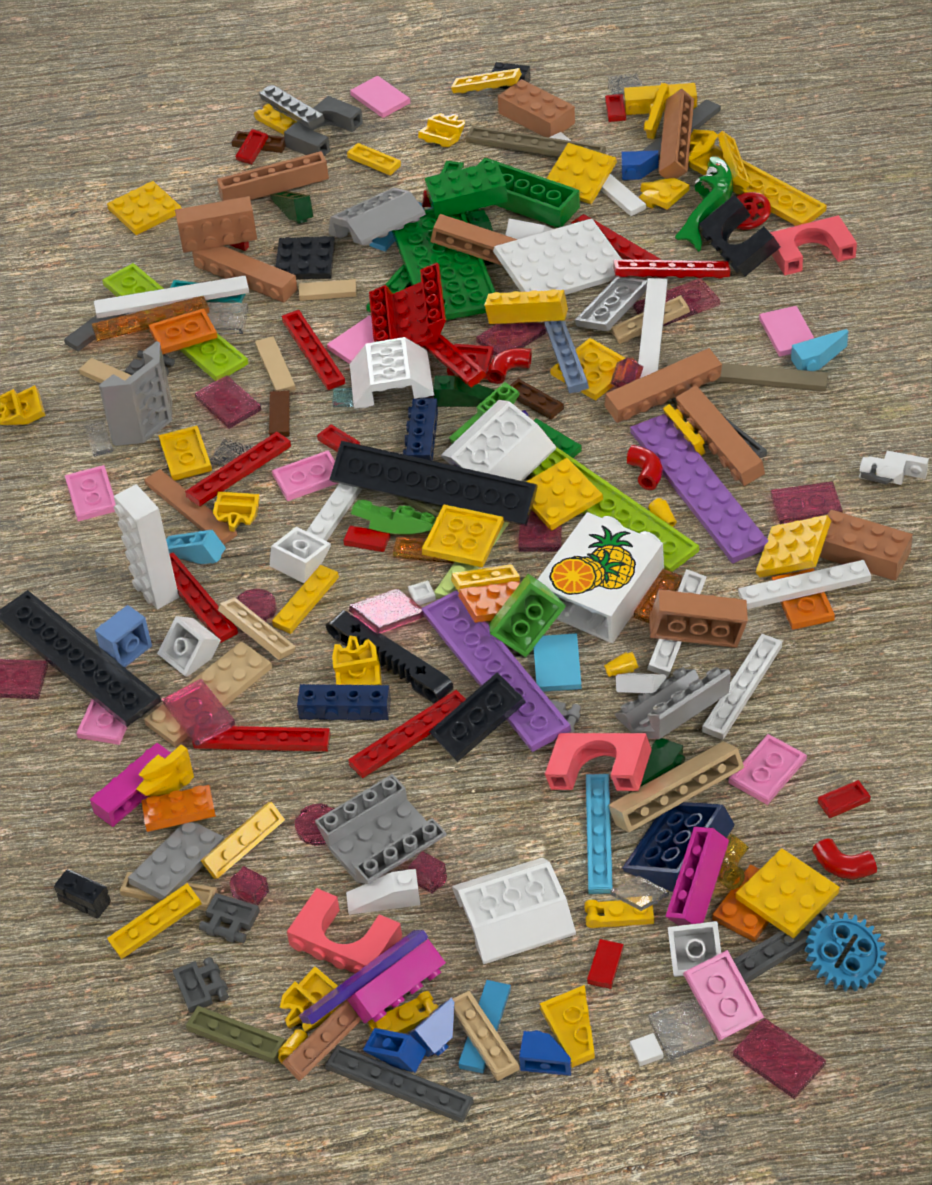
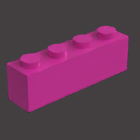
(120, 795)
(697, 877)
(396, 981)

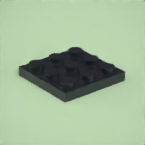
(306, 256)

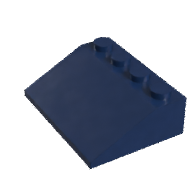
(666, 841)

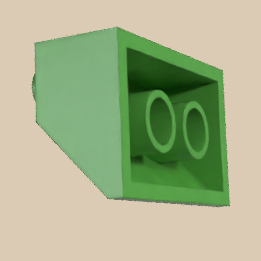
(526, 615)

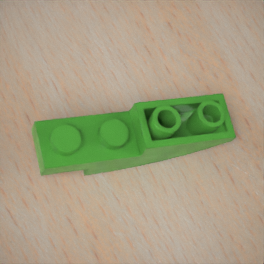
(504, 392)
(402, 521)

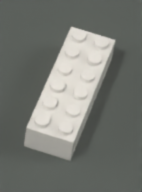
(146, 546)

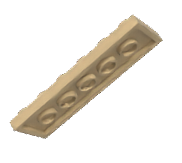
(226, 680)

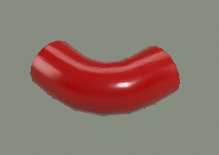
(508, 360)
(649, 463)
(843, 865)

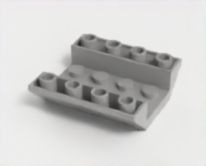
(376, 216)
(139, 404)
(674, 702)
(377, 831)

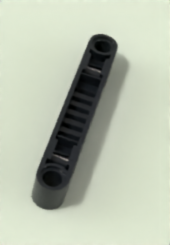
(422, 676)

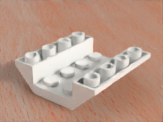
(388, 366)
(501, 444)
(515, 909)

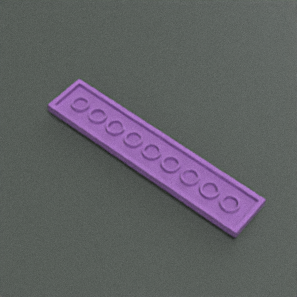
(701, 489)
(485, 655)

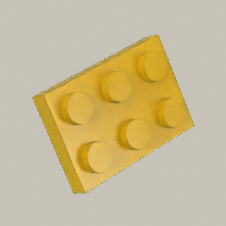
(185, 453)

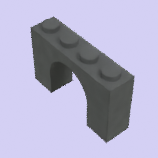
(335, 113)

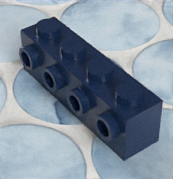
(421, 428)
(344, 702)

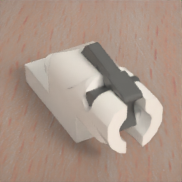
(893, 468)

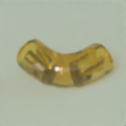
(730, 874)

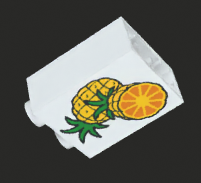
(603, 574)

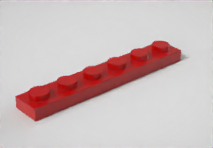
(626, 249)
(676, 268)
(313, 350)
(456, 361)
(238, 469)
(201, 602)
(403, 736)
(270, 739)

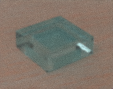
(342, 397)

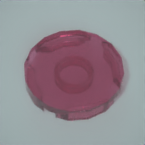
(260, 602)
(306, 826)

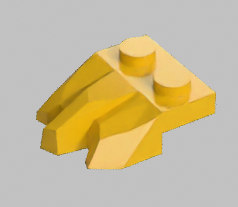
(442, 130)
(701, 142)
(663, 192)
(21, 407)
(236, 508)
(356, 663)
(167, 774)
(304, 995)

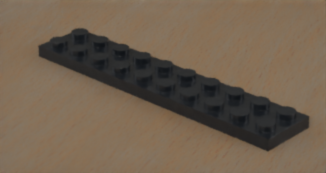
(433, 482)
(78, 658)

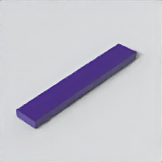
(363, 977)

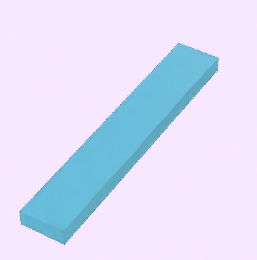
(598, 834)

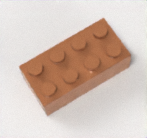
(536, 109)
(216, 224)
(858, 539)
(698, 618)

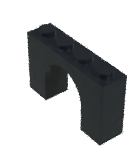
(745, 255)

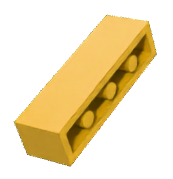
(639, 99)
(526, 306)

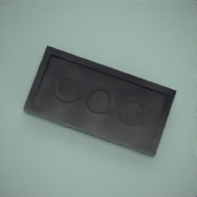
(477, 717)

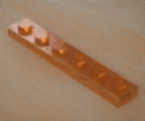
(141, 320)

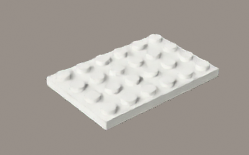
(560, 259)

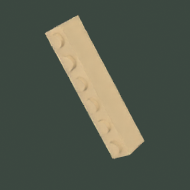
(676, 786)

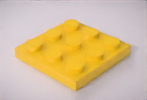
(582, 170)
(143, 207)
(598, 366)
(563, 494)
(463, 535)
(793, 546)
(787, 893)

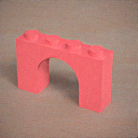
(828, 232)
(576, 749)
(309, 931)

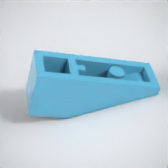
(817, 352)
(196, 547)

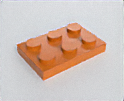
(183, 331)
(486, 600)
(808, 609)
(178, 808)
(739, 917)

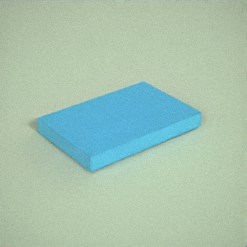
(557, 663)

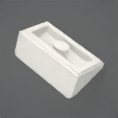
(639, 682)

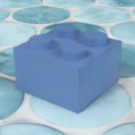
(124, 636)

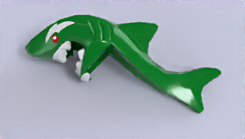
(721, 181)

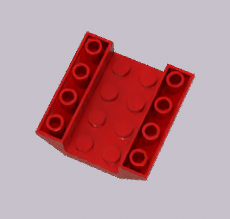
(411, 312)

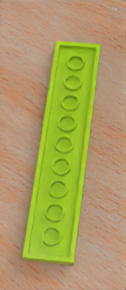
(214, 356)
(633, 516)

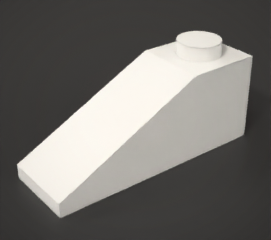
(388, 892)

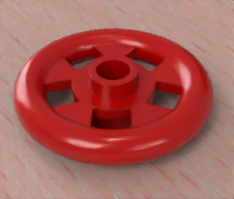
(752, 208)

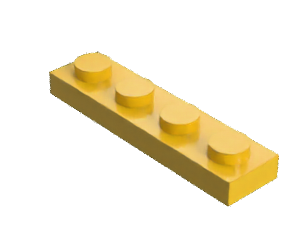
(488, 80)
(733, 159)
(305, 599)
(242, 840)
(154, 921)

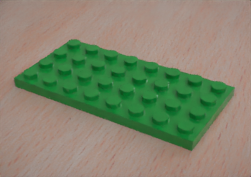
(462, 275)

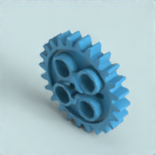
(866, 964)

